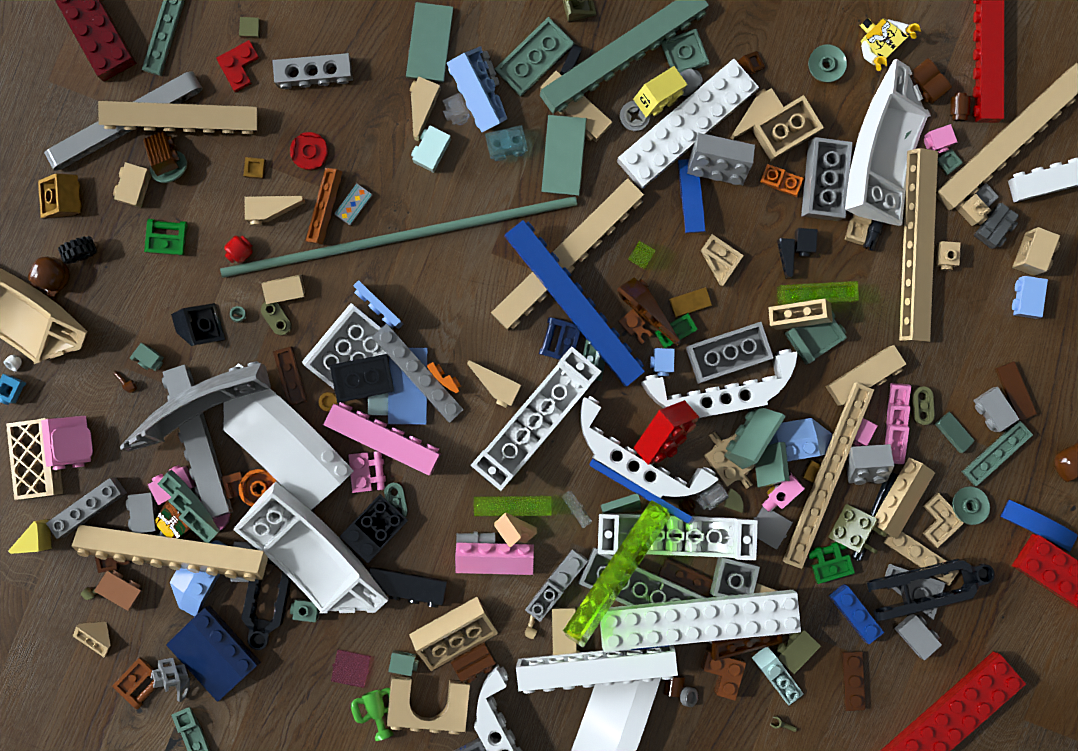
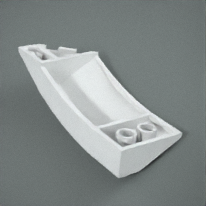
(880, 154)
(285, 445)
(310, 553)
(616, 716)

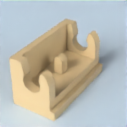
(283, 289)

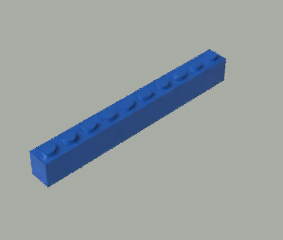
(574, 303)

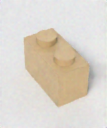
(132, 185)

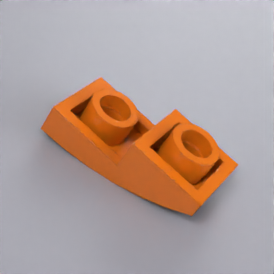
(782, 180)
(449, 382)

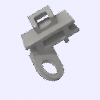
(179, 680)

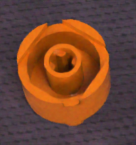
(250, 481)

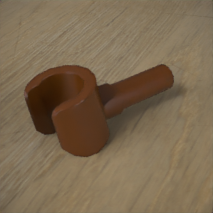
(128, 386)

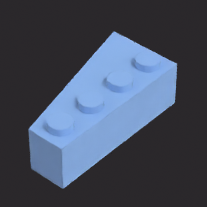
(477, 88)

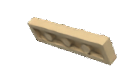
(918, 554)

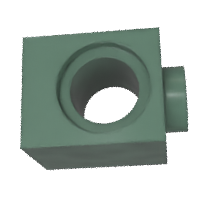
(403, 663)

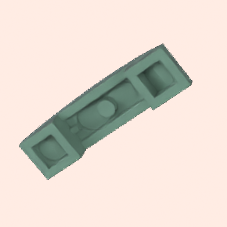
(190, 729)

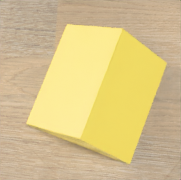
(34, 539)

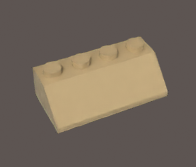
(453, 634)

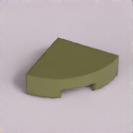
(734, 501)

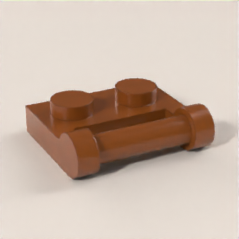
(132, 680)

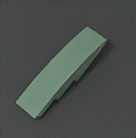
(192, 510)

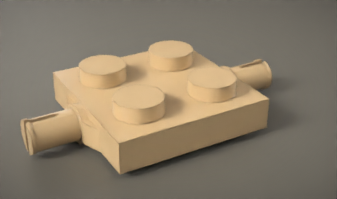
(724, 468)

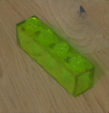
(834, 292)
(513, 505)

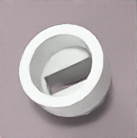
(13, 362)

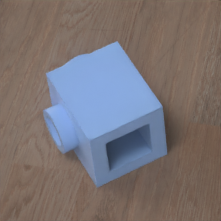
(662, 361)

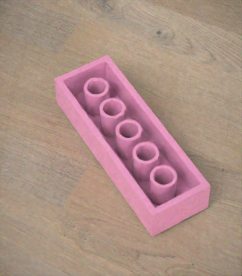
(378, 437)

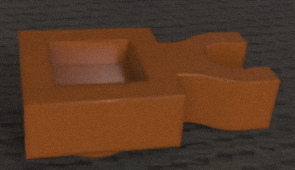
(633, 324)

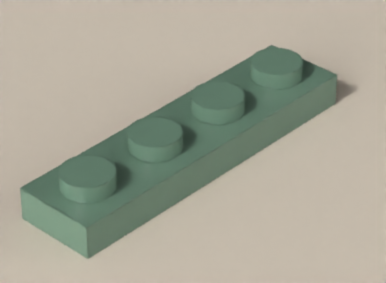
(997, 453)

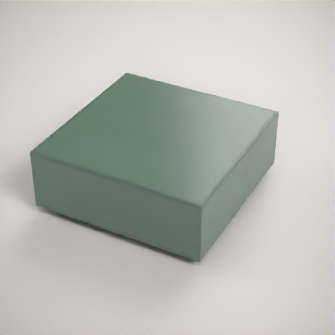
(949, 161)

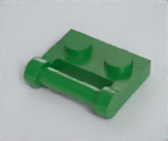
(165, 243)

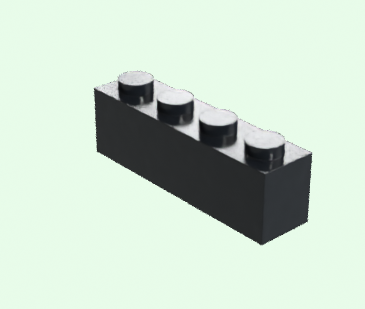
(410, 586)

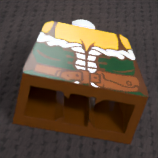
(170, 524)

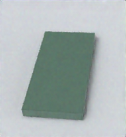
(429, 42)
(534, 57)
(564, 154)

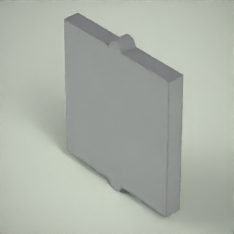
(771, 527)

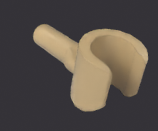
(530, 632)

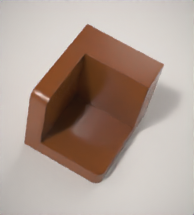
(231, 484)

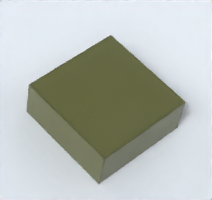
(249, 27)

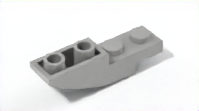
(556, 584)

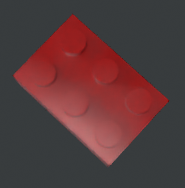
(666, 432)

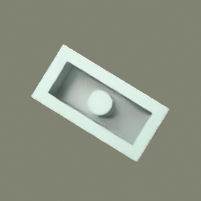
(431, 148)

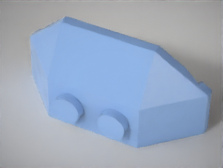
(803, 438)
(193, 588)

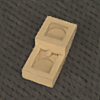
(857, 229)

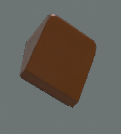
(751, 63)

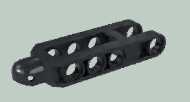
(972, 576)
(259, 628)

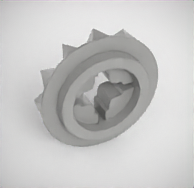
(625, 117)

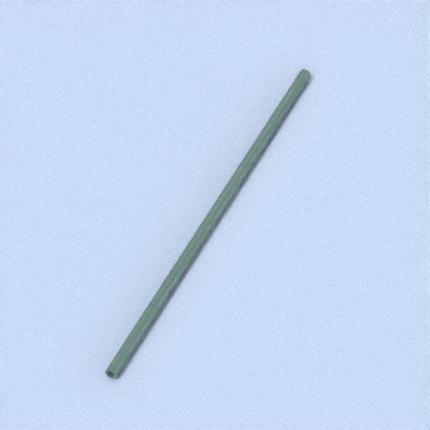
(399, 236)

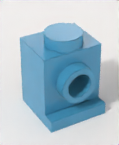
(6, 382)

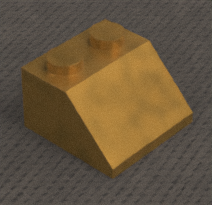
(59, 195)

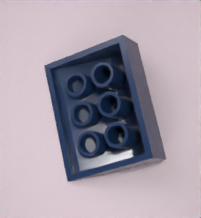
(213, 653)

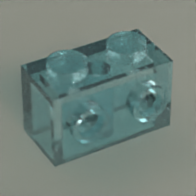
(506, 143)

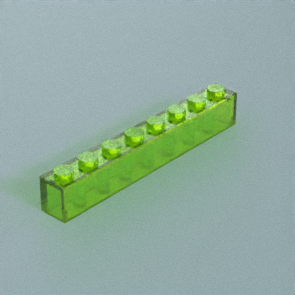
(616, 573)

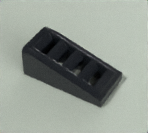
(787, 250)

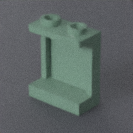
(815, 339)

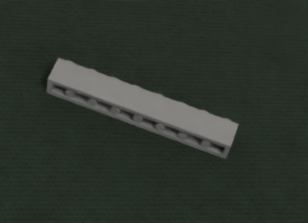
(199, 448)

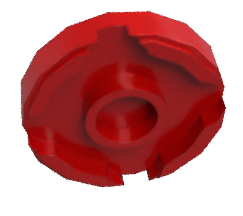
(309, 151)

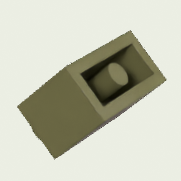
(797, 650)

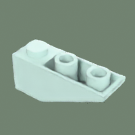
(777, 675)

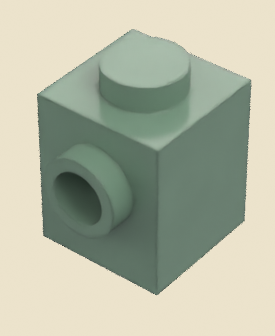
(304, 610)

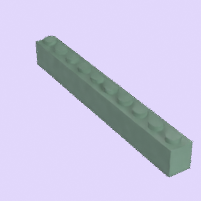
(621, 52)

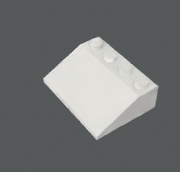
(345, 341)

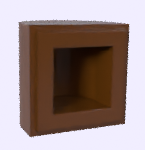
(674, 686)

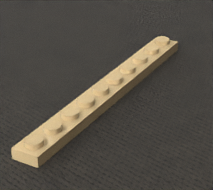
(828, 475)

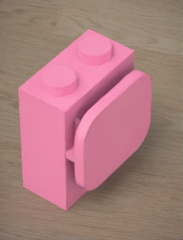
(66, 442)

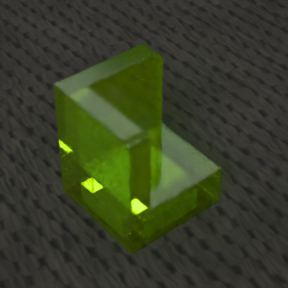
(641, 254)

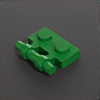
(833, 568)

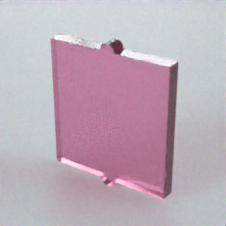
(350, 668)

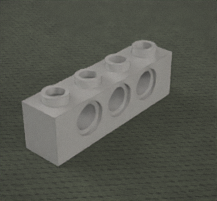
(283, 68)
(86, 508)

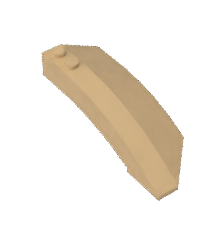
(35, 321)

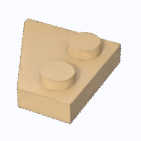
(720, 258)

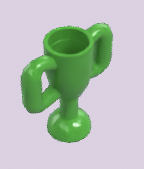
(375, 709)

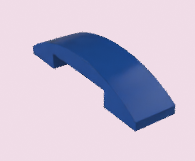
(1039, 525)

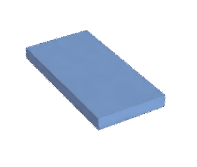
(407, 402)

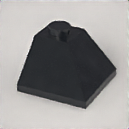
(198, 324)

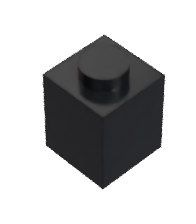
(805, 241)

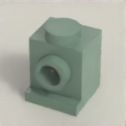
(147, 357)

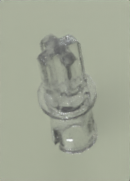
(576, 509)

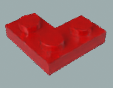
(233, 63)

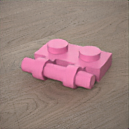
(361, 476)

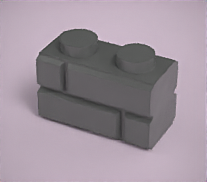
(994, 229)

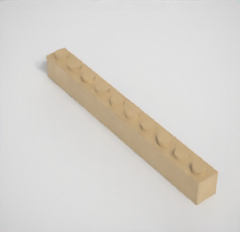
(1009, 140)
(918, 245)
(571, 251)
(170, 552)

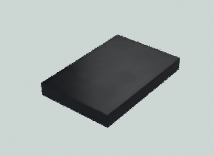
(361, 378)

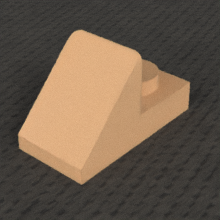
(514, 529)

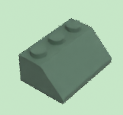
(753, 436)

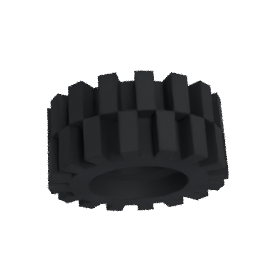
(77, 250)

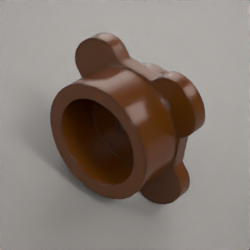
(687, 505)

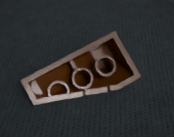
(639, 298)

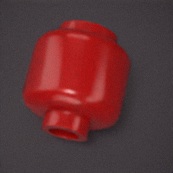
(238, 249)

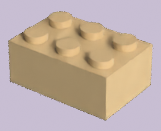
(787, 128)

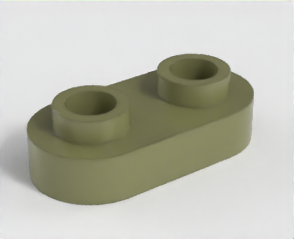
(276, 317)
(925, 405)

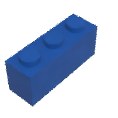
(856, 614)

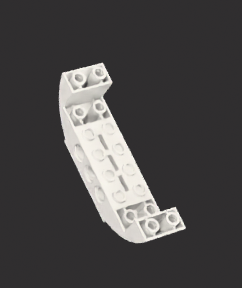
(756, 393)
(661, 484)
(489, 719)

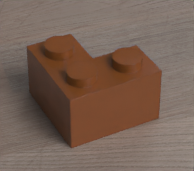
(729, 674)

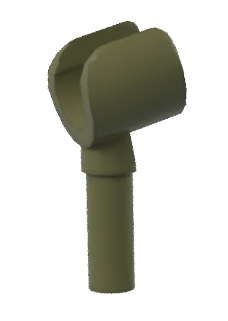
(88, 594)
(782, 724)

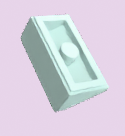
(378, 404)

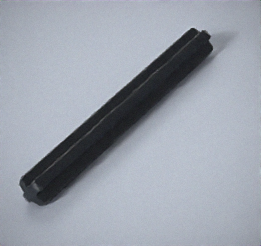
(883, 492)

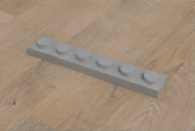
(417, 373)

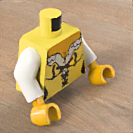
(884, 39)

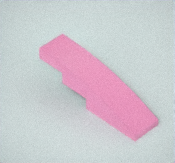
(897, 421)

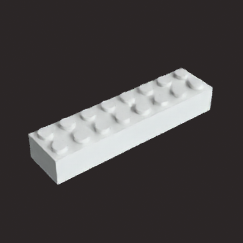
(680, 128)
(595, 668)

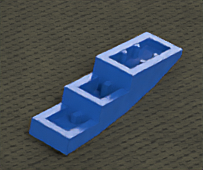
(691, 199)

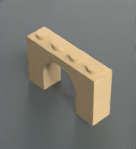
(451, 719)

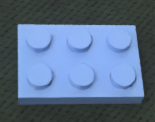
(377, 306)

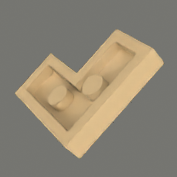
(945, 523)

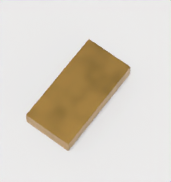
(690, 302)

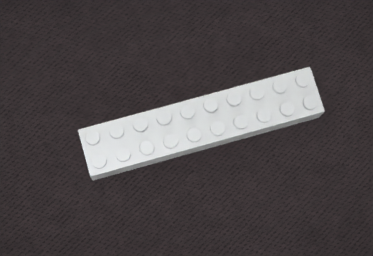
(700, 620)

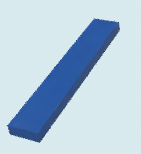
(641, 491)

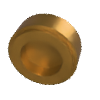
(327, 400)

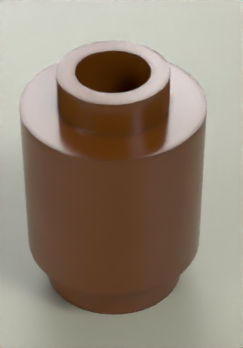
(960, 107)

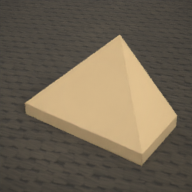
(94, 636)

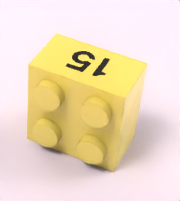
(660, 92)

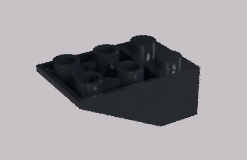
(373, 528)

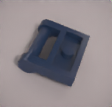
(568, 337)

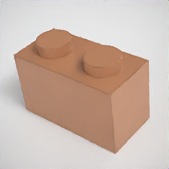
(118, 590)

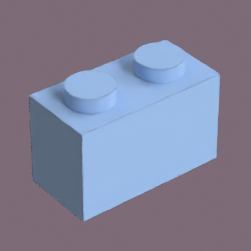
(1030, 297)

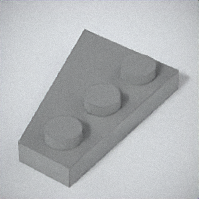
(919, 588)

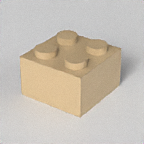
(1036, 251)

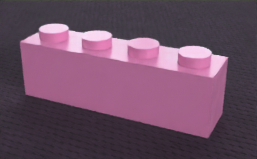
(494, 558)

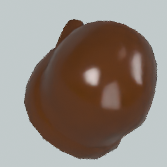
(48, 275)
(1067, 463)

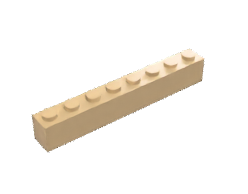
(178, 116)

